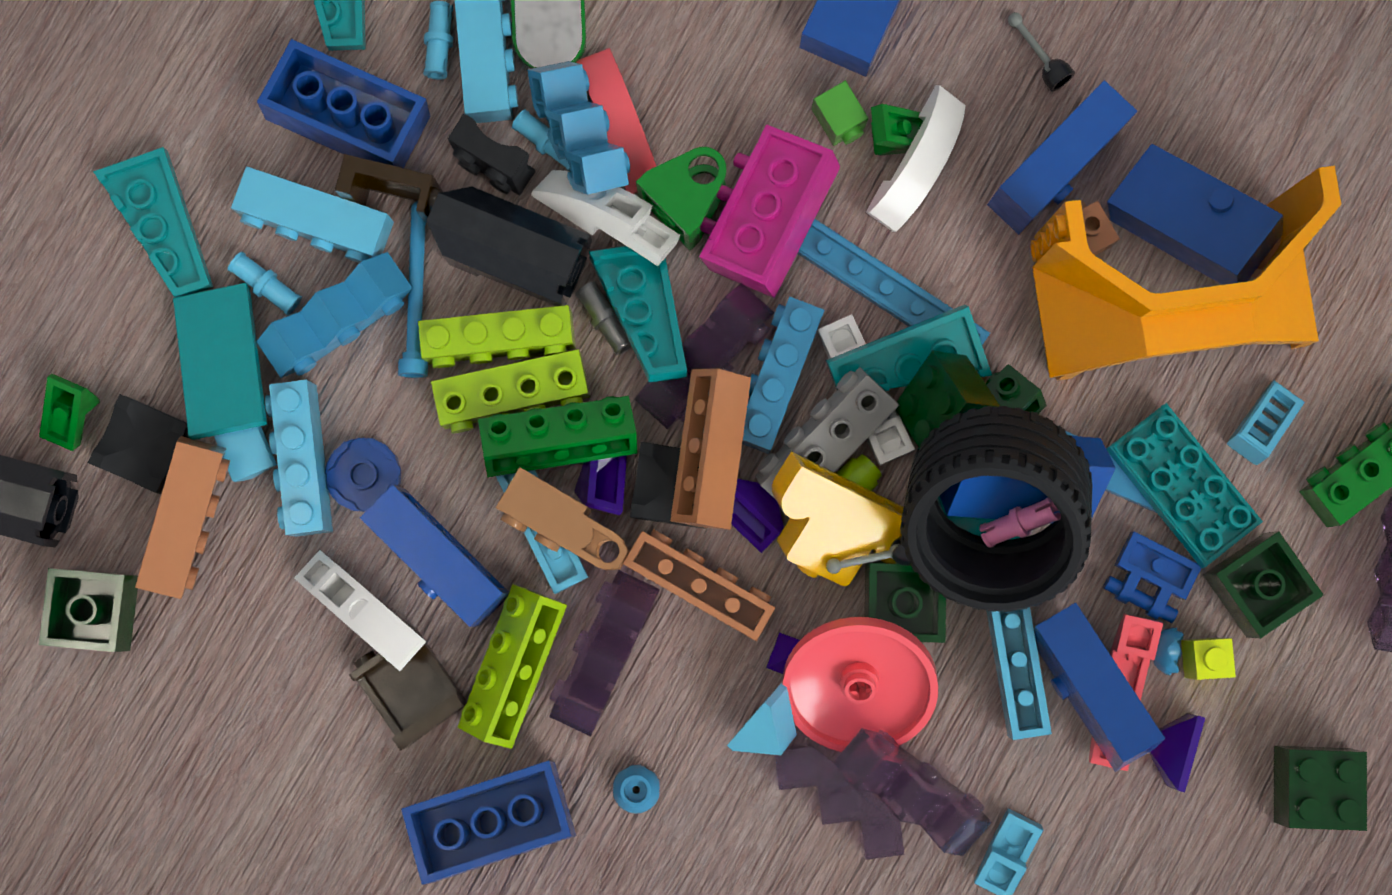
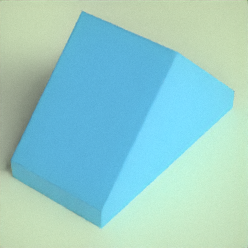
(769, 728)

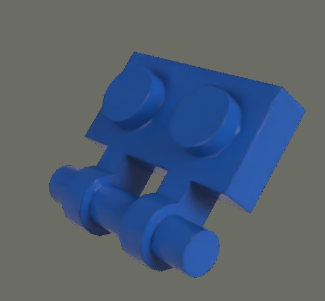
(1157, 566)

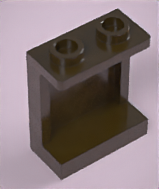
(361, 175)
(412, 698)

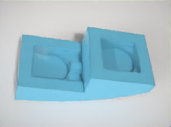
(1007, 853)

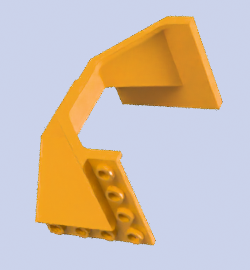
(1105, 319)

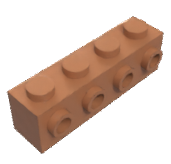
(715, 450)
(181, 518)
(698, 585)

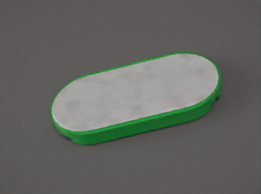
(548, 31)

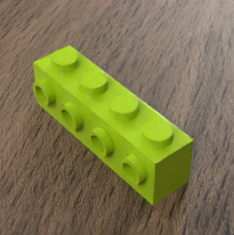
(496, 335)
(510, 389)
(511, 667)

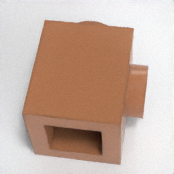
(1098, 228)

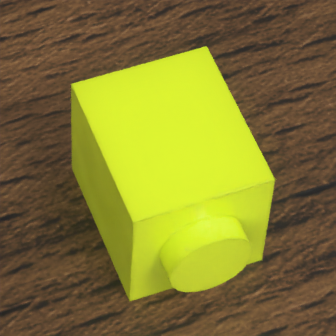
(1208, 658)

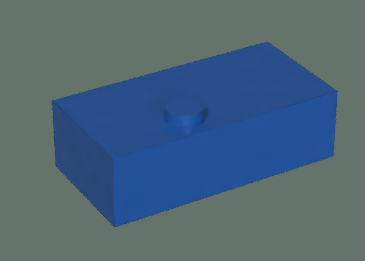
(848, 31)
(343, 106)
(1061, 158)
(1195, 217)
(995, 495)
(435, 556)
(1096, 687)
(488, 822)

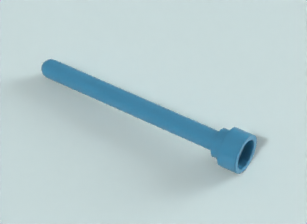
(411, 363)

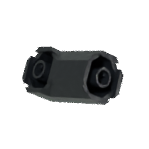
(508, 243)
(35, 501)

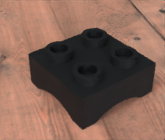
(499, 162)
(139, 443)
(656, 483)

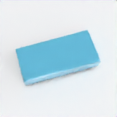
(247, 453)

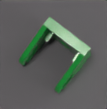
(678, 198)

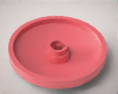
(860, 677)

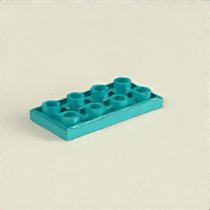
(219, 361)
(1184, 485)

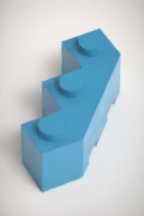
(578, 128)
(335, 316)

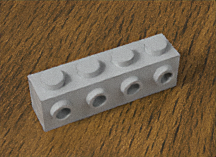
(835, 426)

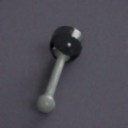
(1055, 71)
(896, 552)

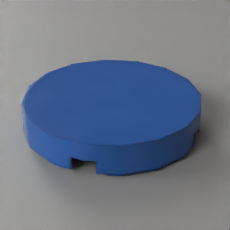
(361, 473)

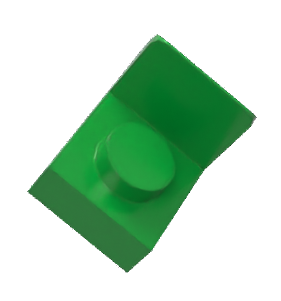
(893, 129)
(65, 412)

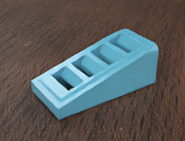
(1252, 442)

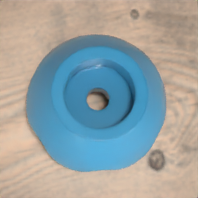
(1169, 651)
(636, 776)

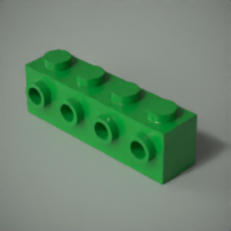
(558, 435)
(1354, 480)

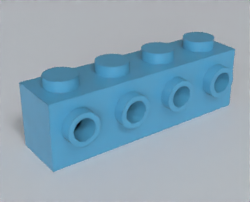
(780, 371)

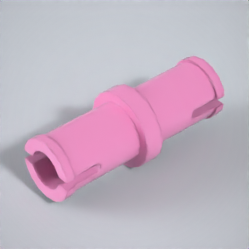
(1019, 522)

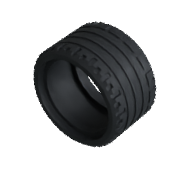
(1018, 570)

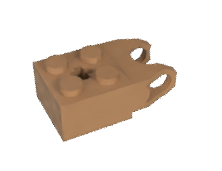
(557, 520)

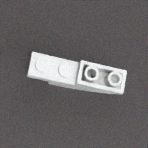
(613, 211)
(360, 610)

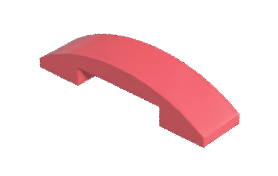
(625, 129)
(1132, 651)

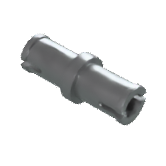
(604, 317)

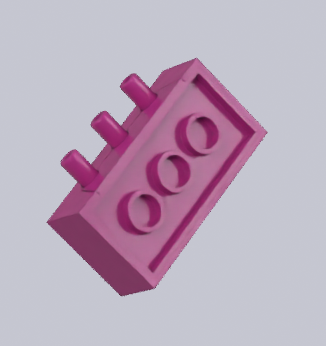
(768, 210)

